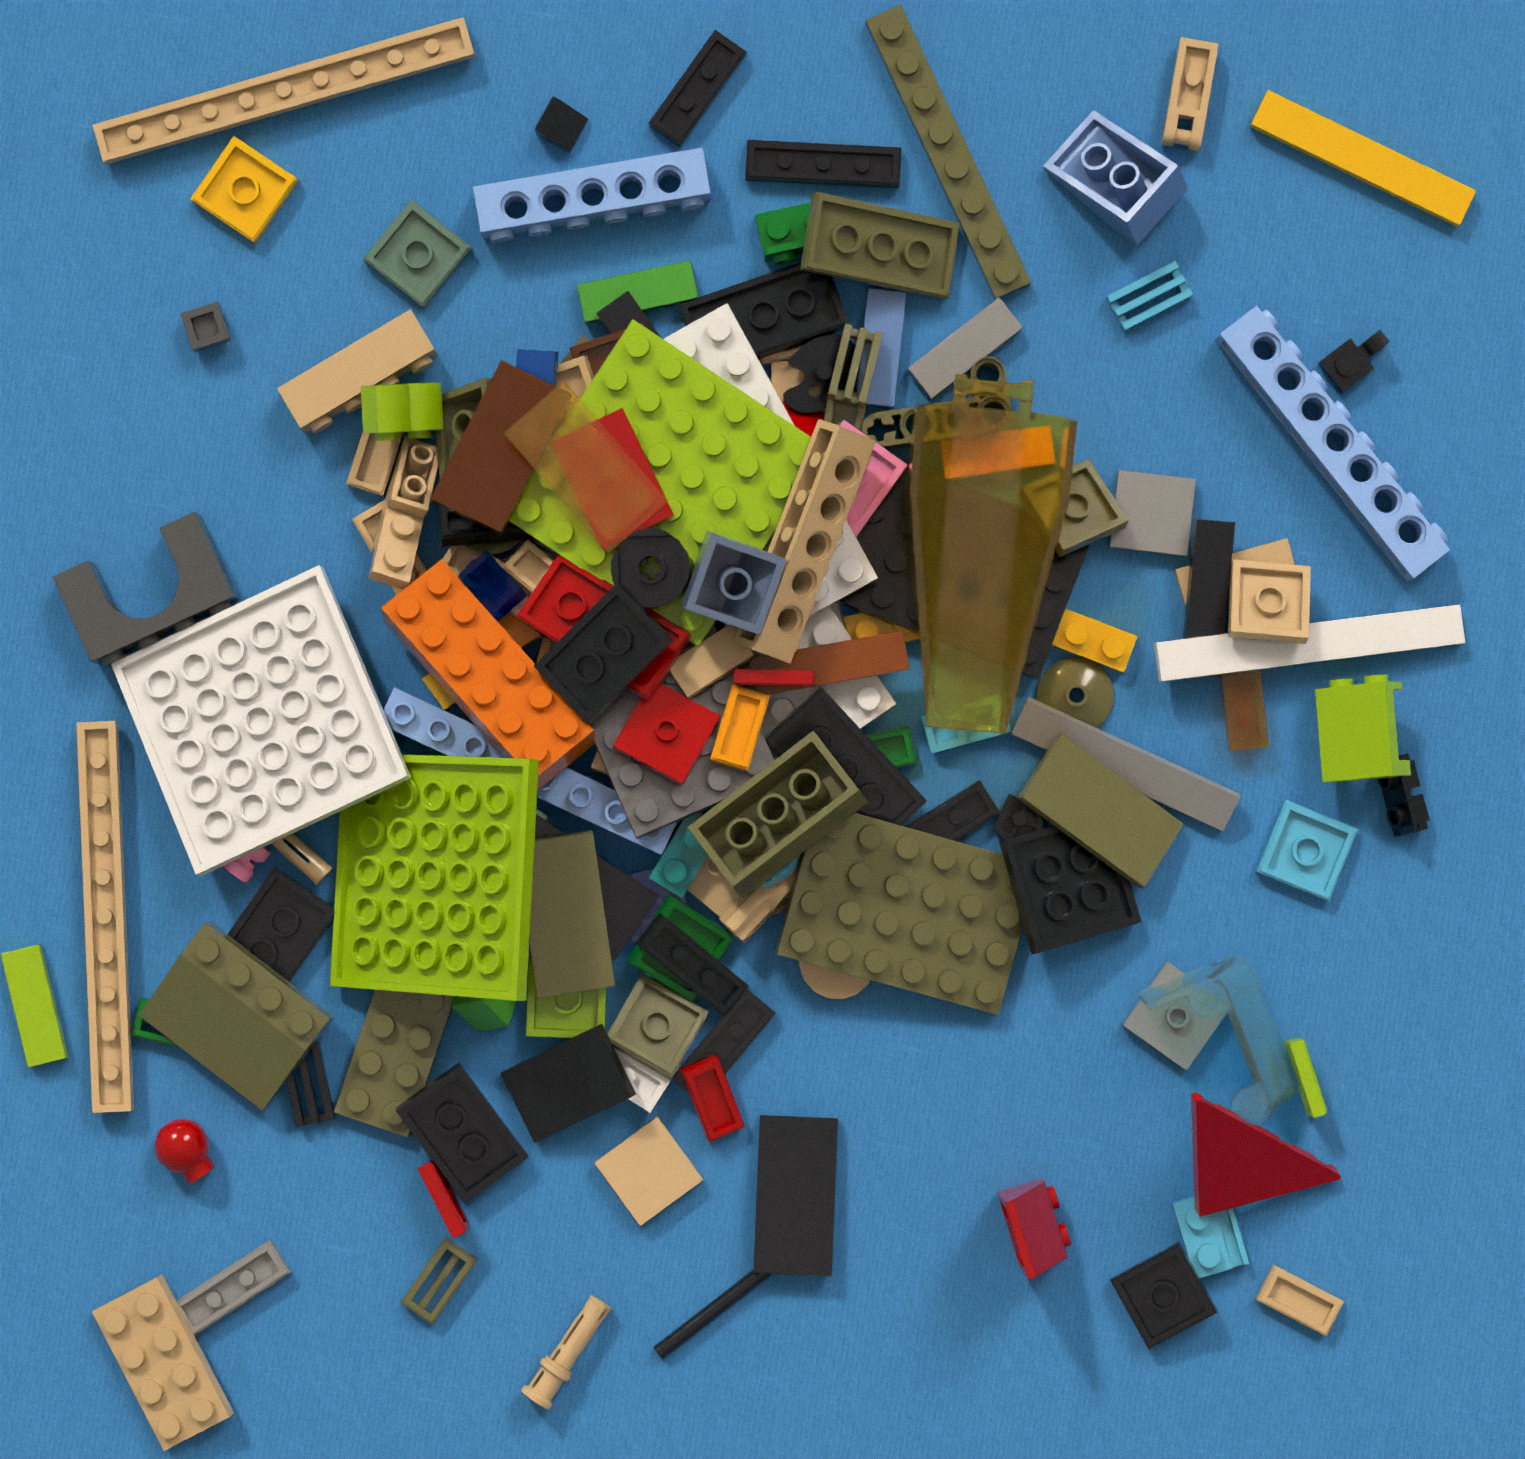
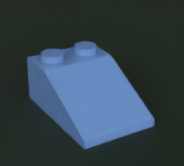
(1117, 176)

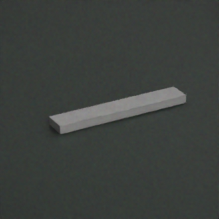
(1140, 768)

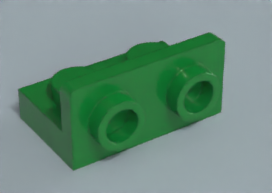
(783, 233)

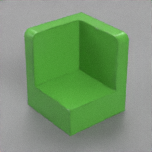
(484, 1013)

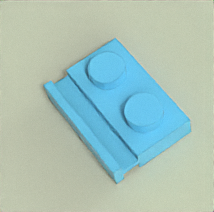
(1210, 1240)

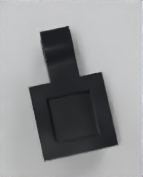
(1350, 363)

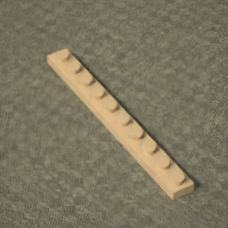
(283, 91)
(105, 916)

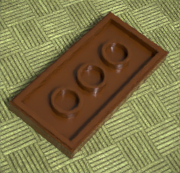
(486, 468)

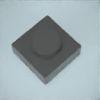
(206, 327)

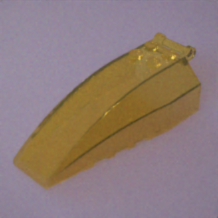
(983, 533)

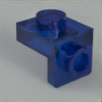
(492, 585)

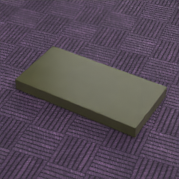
(880, 246)
(1100, 811)
(568, 917)

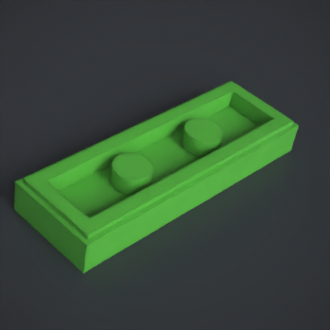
(649, 288)

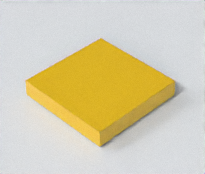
(244, 189)

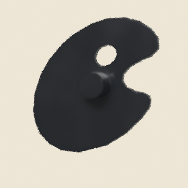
(817, 363)

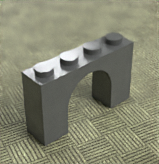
(201, 591)

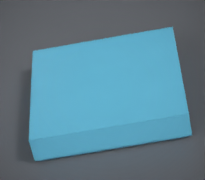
(1306, 850)

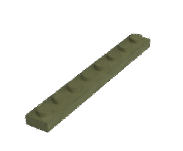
(947, 152)

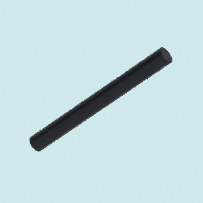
(709, 1313)

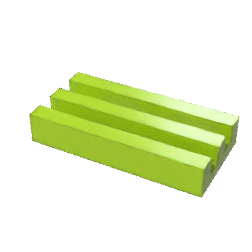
(1307, 1080)

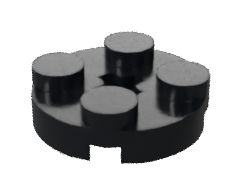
(667, 551)

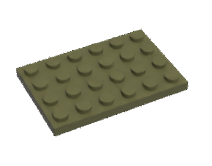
(905, 912)

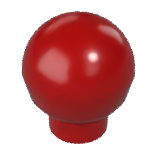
(184, 1149)

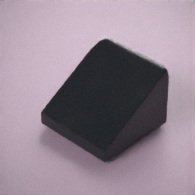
(561, 124)

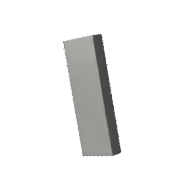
(964, 347)
(233, 1286)

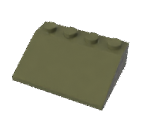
(236, 1015)

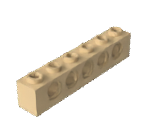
(809, 522)

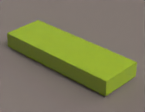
(34, 1005)

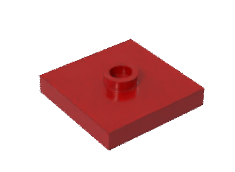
(667, 733)

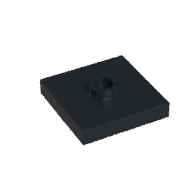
(1164, 1295)

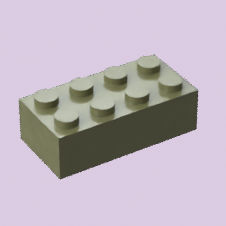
(777, 814)

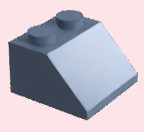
(733, 582)

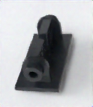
(1404, 812)

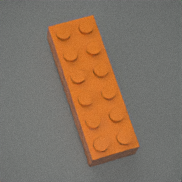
(486, 672)

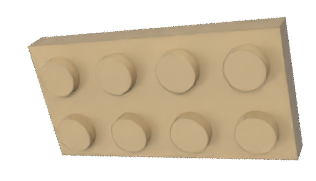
(163, 1362)

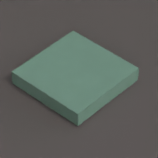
(417, 254)

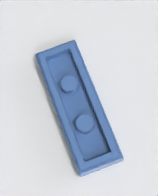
(885, 315)

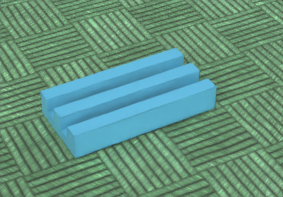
(1177, 281)

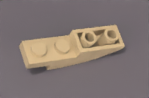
(404, 513)

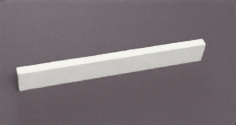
(1326, 642)

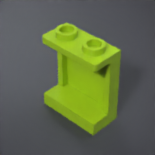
(1359, 730)

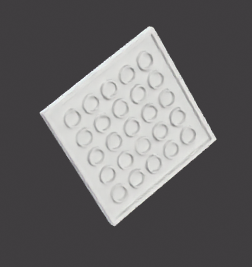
(260, 721)

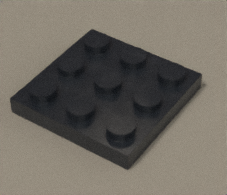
(1064, 890)

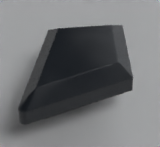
(1017, 819)

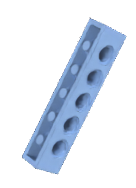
(494, 198)

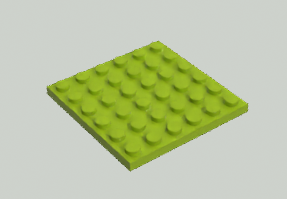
(709, 445)
(439, 881)

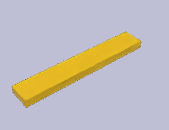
(1362, 158)

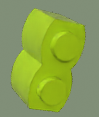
(402, 408)

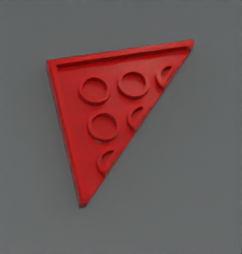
(1245, 1162)

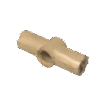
(749, 913)

